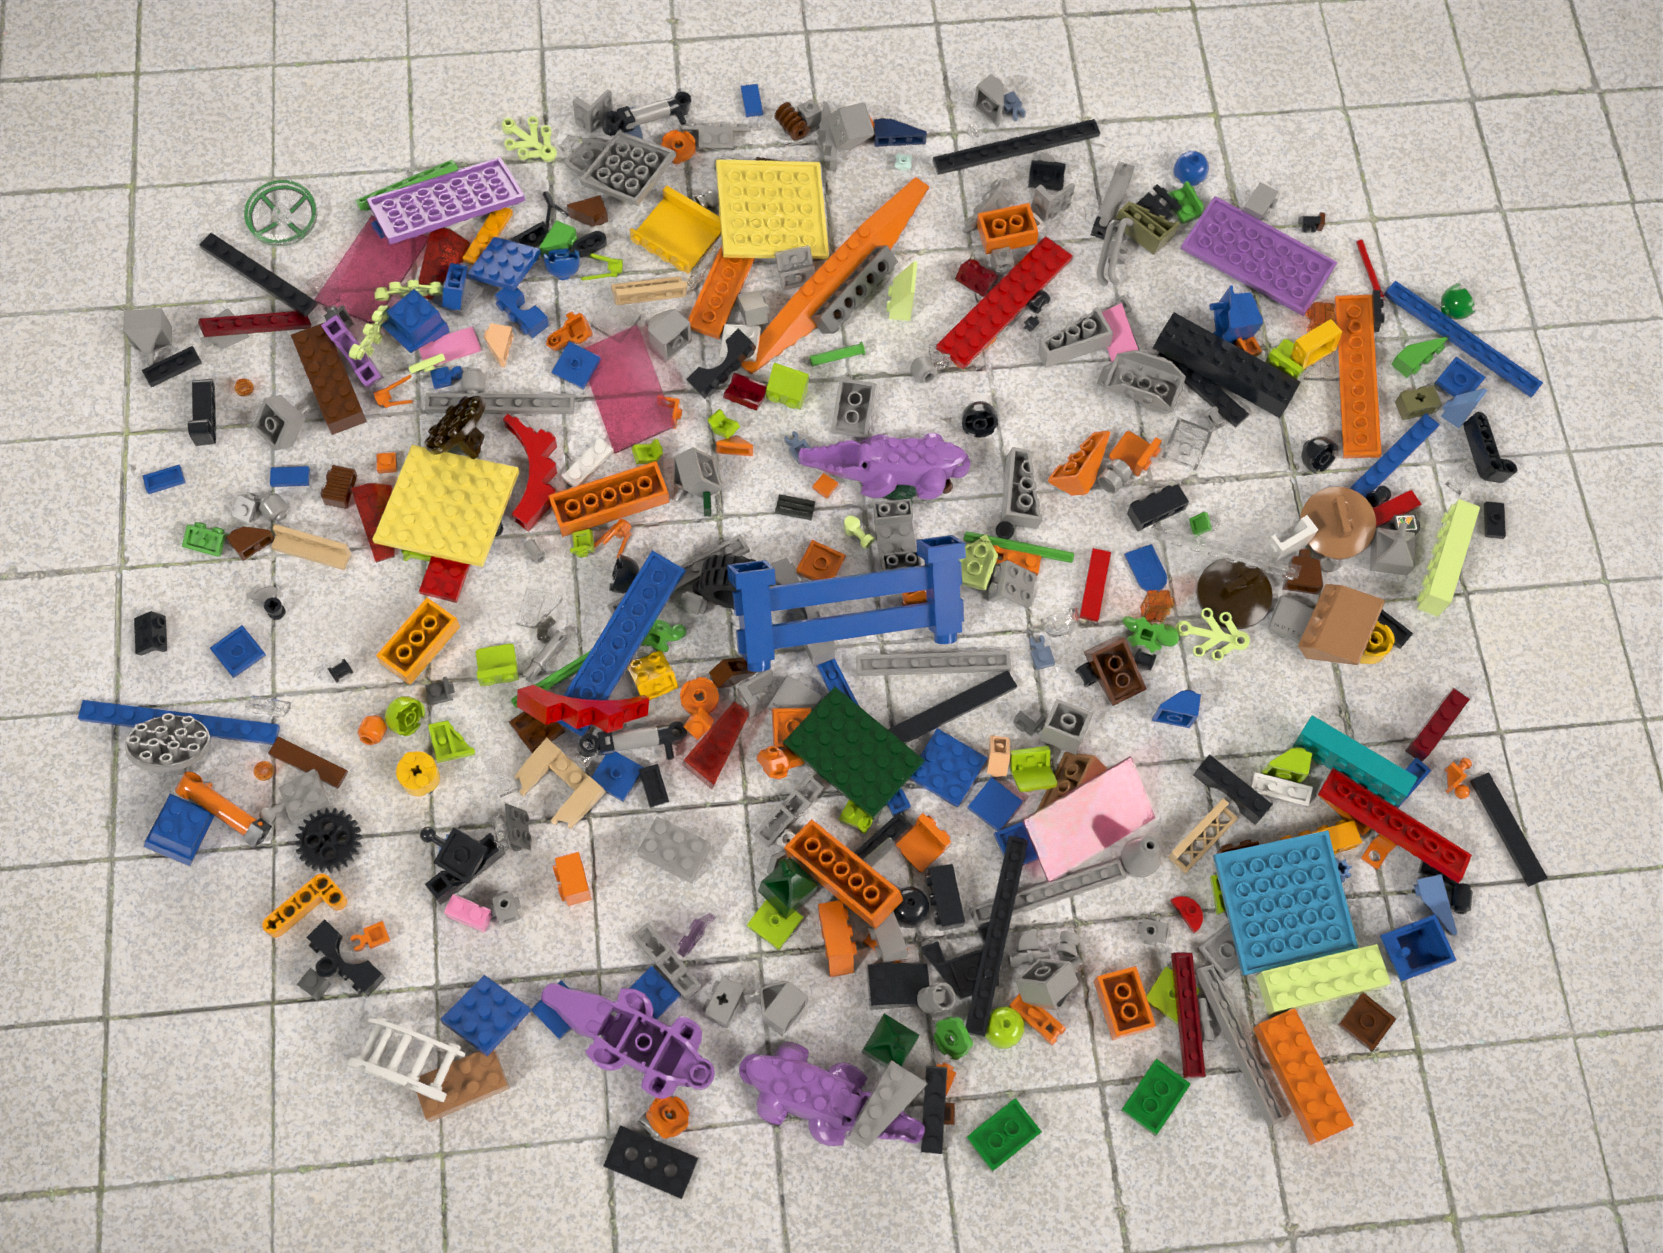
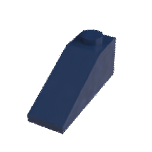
(895, 133)

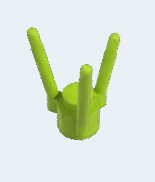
(614, 266)

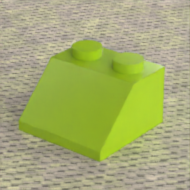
(787, 386)
(1290, 765)

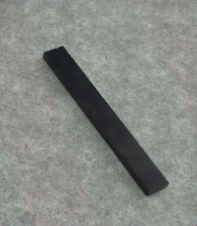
(954, 707)

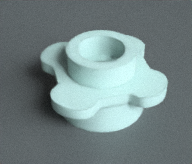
(903, 166)

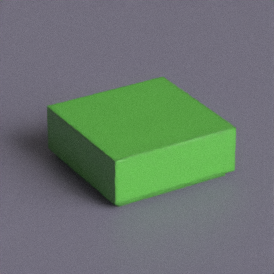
(1200, 523)

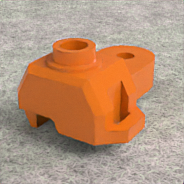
(575, 330)
(777, 762)

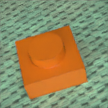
(386, 462)

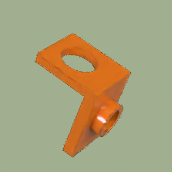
(677, 412)
(1382, 846)

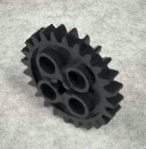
(315, 829)

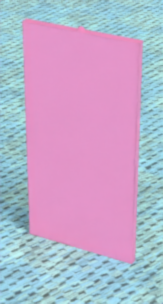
(1122, 337)
(452, 345)

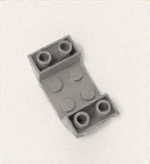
(895, 534)

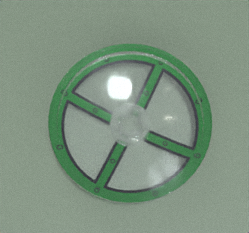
(280, 213)

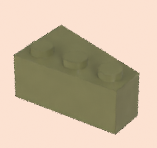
(1147, 229)

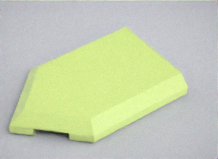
(978, 563)

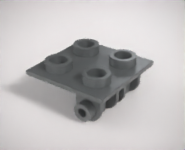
(517, 827)

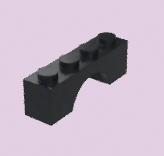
(707, 380)
(1217, 776)
(445, 884)
(363, 975)

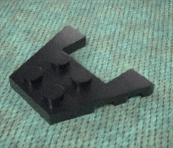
(959, 971)

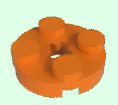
(685, 139)
(698, 686)
(663, 1125)

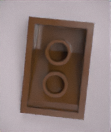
(1116, 669)

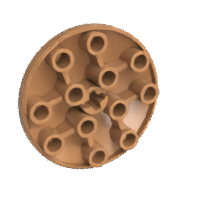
(1343, 522)

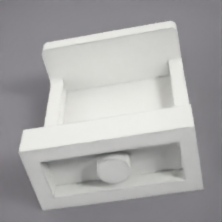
(1301, 535)

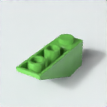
(1415, 355)

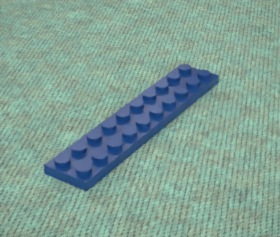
(625, 632)

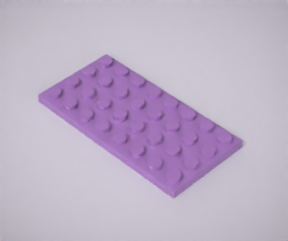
(445, 200)
(1258, 255)

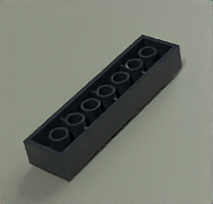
(1226, 365)

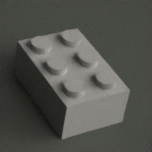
(674, 849)

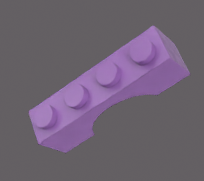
(344, 340)

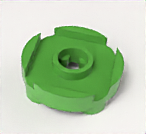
(952, 1027)

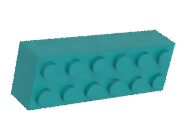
(1355, 761)

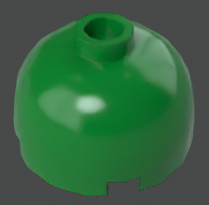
(1457, 303)

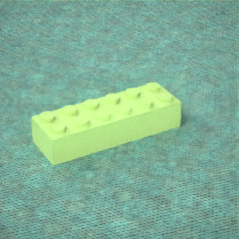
(1447, 557)
(1323, 979)

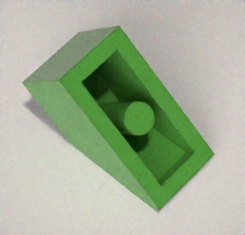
(559, 237)

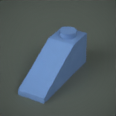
(1461, 406)
(1435, 897)

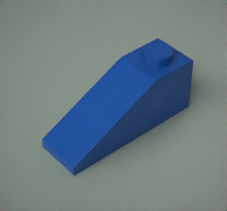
(454, 286)

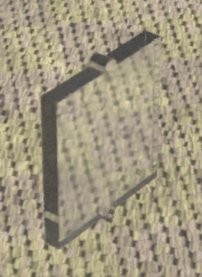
(885, 858)

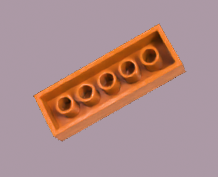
(609, 498)
(844, 874)
(1303, 1076)

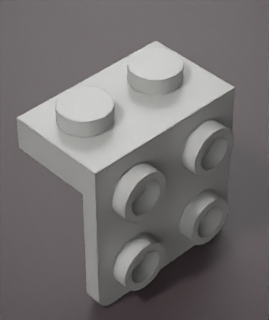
(592, 116)
(1048, 206)
(1012, 583)
(751, 687)

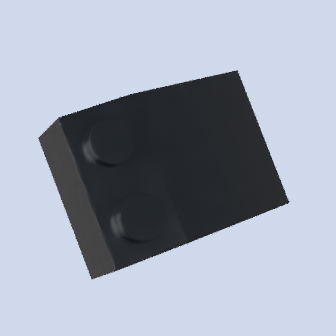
(895, 984)

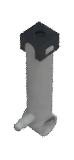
(1112, 199)

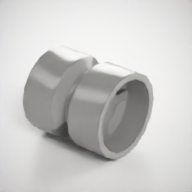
(1114, 475)
(936, 998)

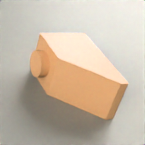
(499, 341)
(998, 756)

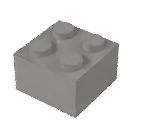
(1066, 726)

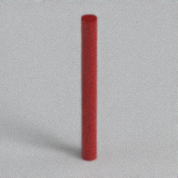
(1368, 265)

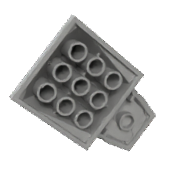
(621, 168)

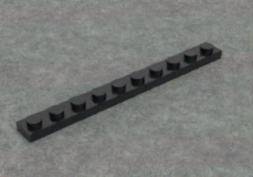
(1016, 146)
(996, 936)

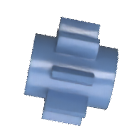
(1343, 866)

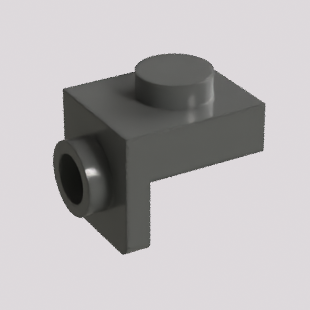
(1026, 724)

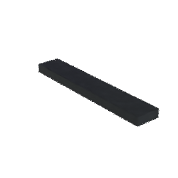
(1508, 829)

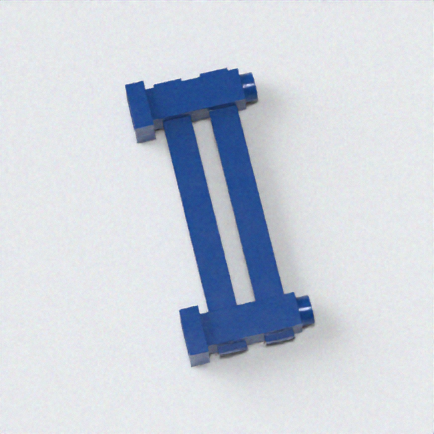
(756, 599)

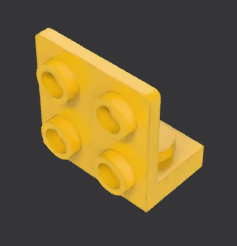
(652, 675)

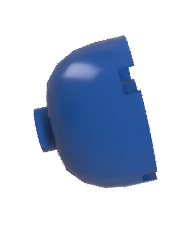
(1191, 167)
(562, 263)

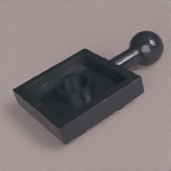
(458, 854)

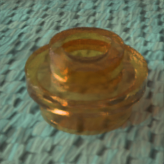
(241, 383)
(263, 765)

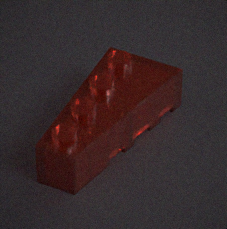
(714, 748)

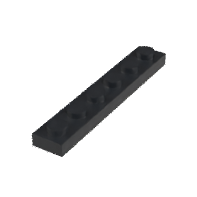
(1211, 394)

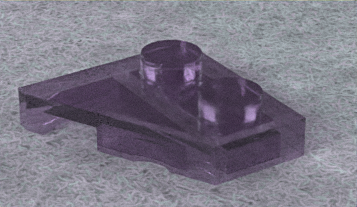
(697, 931)

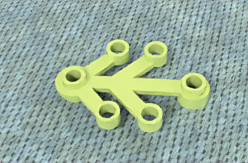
(529, 141)
(433, 289)
(373, 334)
(1216, 635)

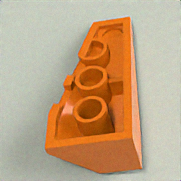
(1081, 470)

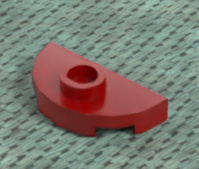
(1189, 911)

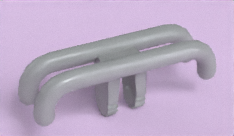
(1111, 250)

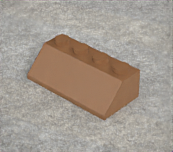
(1072, 773)

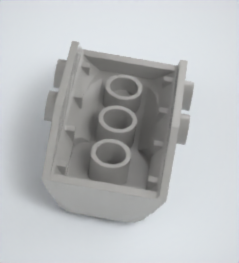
(1144, 379)

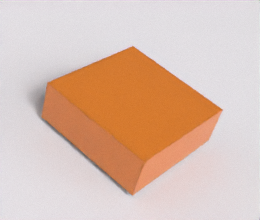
(825, 485)

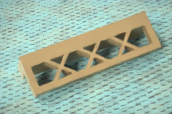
(648, 290)
(310, 547)
(1200, 828)

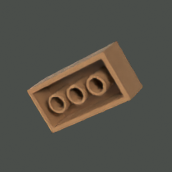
(465, 1084)

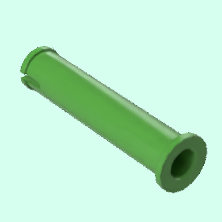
(837, 354)

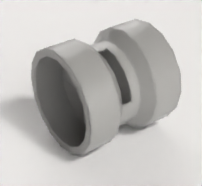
(707, 200)
(1068, 944)

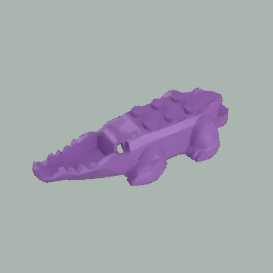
(892, 462)
(635, 1038)
(816, 1094)

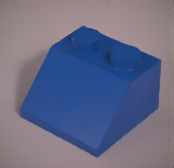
(1179, 709)

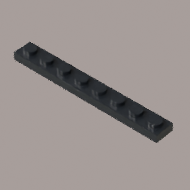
(258, 274)

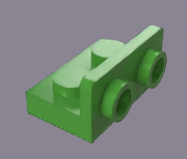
(1191, 205)
(204, 539)

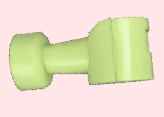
(852, 528)

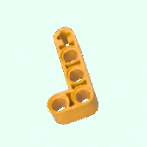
(301, 908)

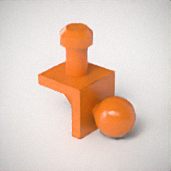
(1456, 775)

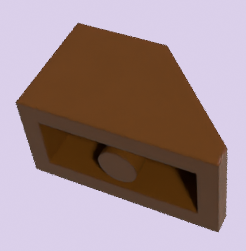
(589, 211)
(249, 540)
(730, 672)

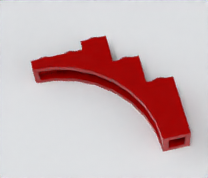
(541, 471)
(578, 713)

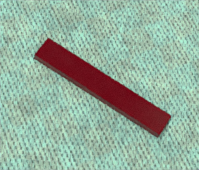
(253, 323)
(1188, 1015)

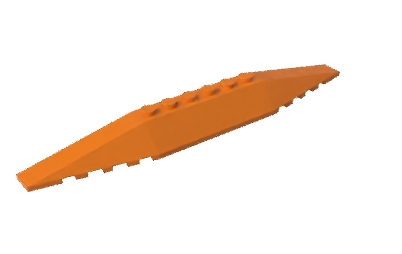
(878, 230)

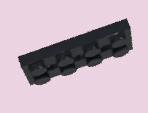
(655, 1176)

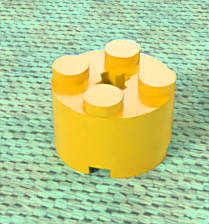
(1379, 644)
(414, 763)

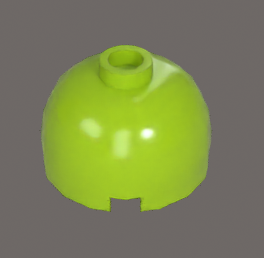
(404, 714)
(1004, 1027)

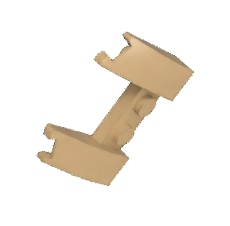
(585, 789)

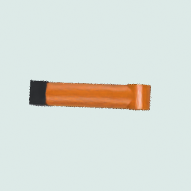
(193, 788)

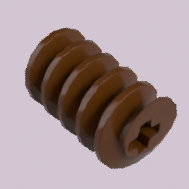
(791, 122)

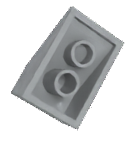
(854, 407)

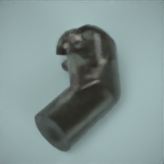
(542, 630)

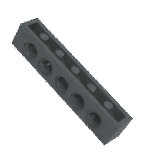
(846, 292)

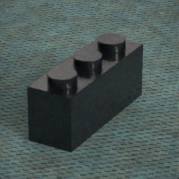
(1157, 507)
(945, 897)

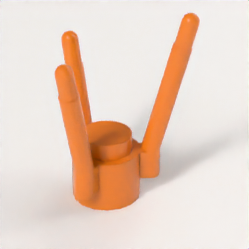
(383, 396)
(620, 530)

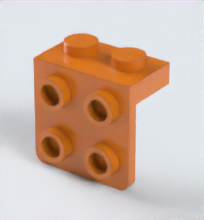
(1136, 452)
(924, 843)

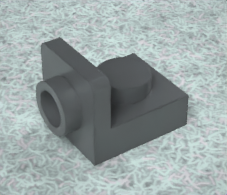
(440, 691)

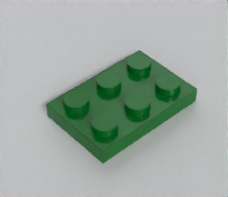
(1155, 1097)
(1003, 1134)

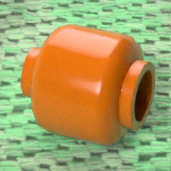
(372, 730)

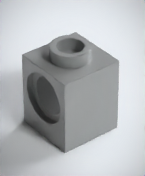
(810, 113)
(1001, 261)

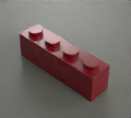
(1437, 725)

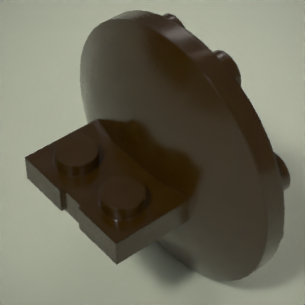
(458, 428)
(1234, 590)

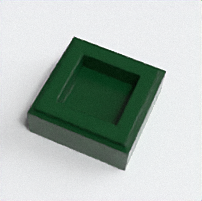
(707, 504)

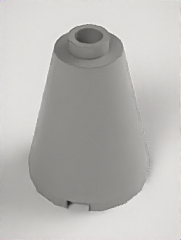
(1141, 856)

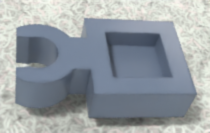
(1013, 105)
(796, 445)
(1041, 656)

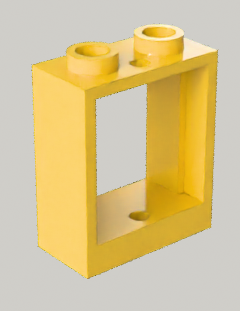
(1316, 344)

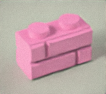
(468, 913)

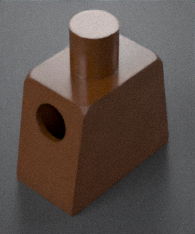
(1310, 574)

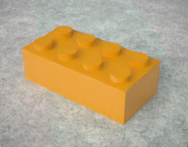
(418, 641)

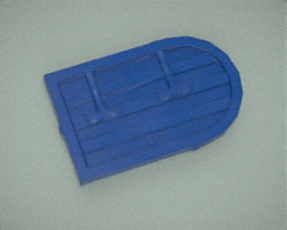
(1147, 568)

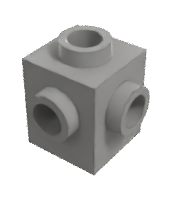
(509, 913)
(1160, 933)

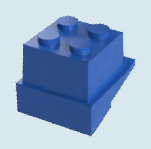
(1236, 316)
(415, 322)
(179, 830)
(1418, 948)

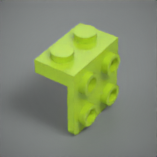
(1281, 359)
(496, 665)
(1032, 769)

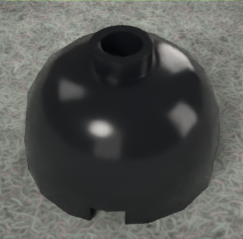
(979, 419)
(1318, 453)
(623, 574)
(914, 915)

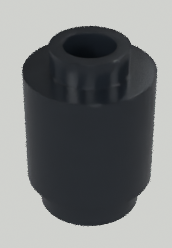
(1461, 898)

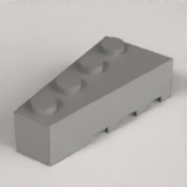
(1077, 339)
(1020, 498)
(887, 1100)

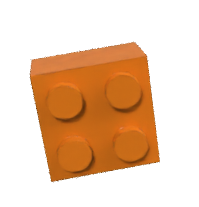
(571, 874)

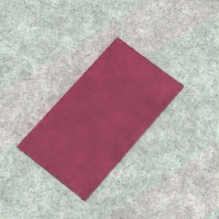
(368, 266)
(628, 390)
(1089, 819)

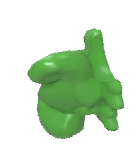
(662, 633)
(1146, 633)

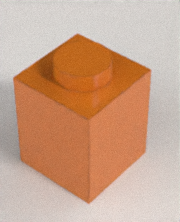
(698, 723)

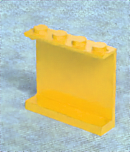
(678, 230)

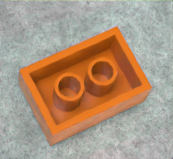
(1007, 227)
(1124, 1003)

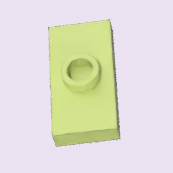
(427, 364)

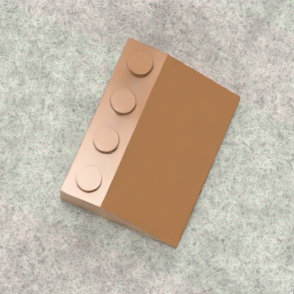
(1340, 625)

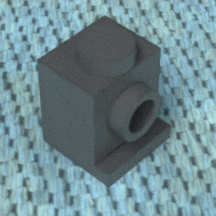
(341, 312)

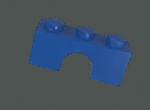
(530, 321)

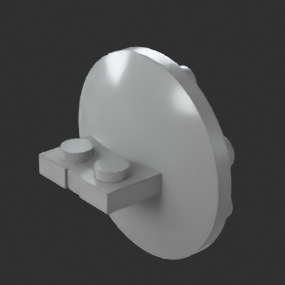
(168, 744)

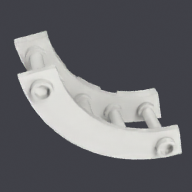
(390, 1073)

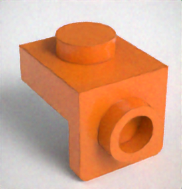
(1249, 345)

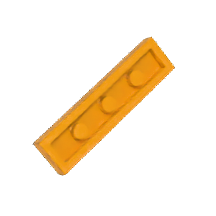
(491, 228)

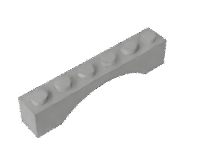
(818, 652)

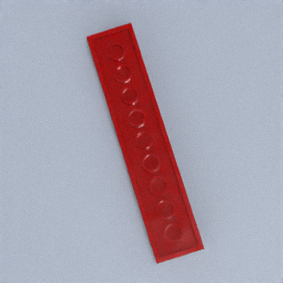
(1004, 302)

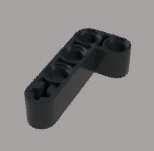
(203, 423)
(1485, 452)

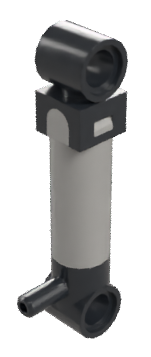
(627, 118)
(632, 739)

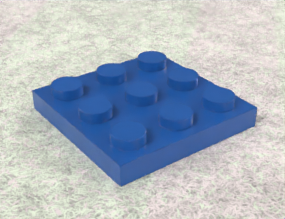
(504, 263)
(948, 767)
(485, 1015)

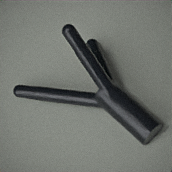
(551, 204)

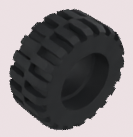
(714, 579)

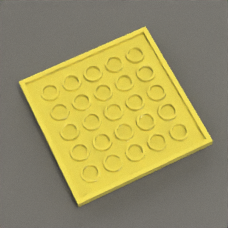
(770, 208)
(446, 506)

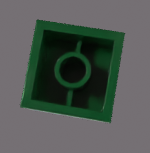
(787, 887)
(890, 1042)

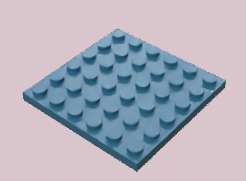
(1285, 902)

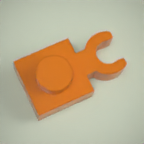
(373, 936)

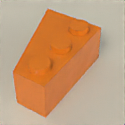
(837, 938)

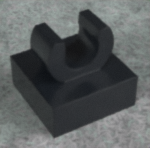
(1309, 221)

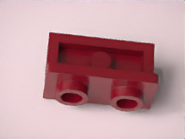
(976, 277)
(745, 391)

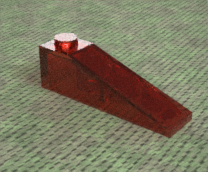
(442, 248)
(371, 502)

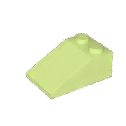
(902, 294)

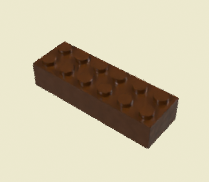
(328, 379)

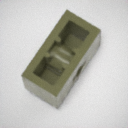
(1418, 402)

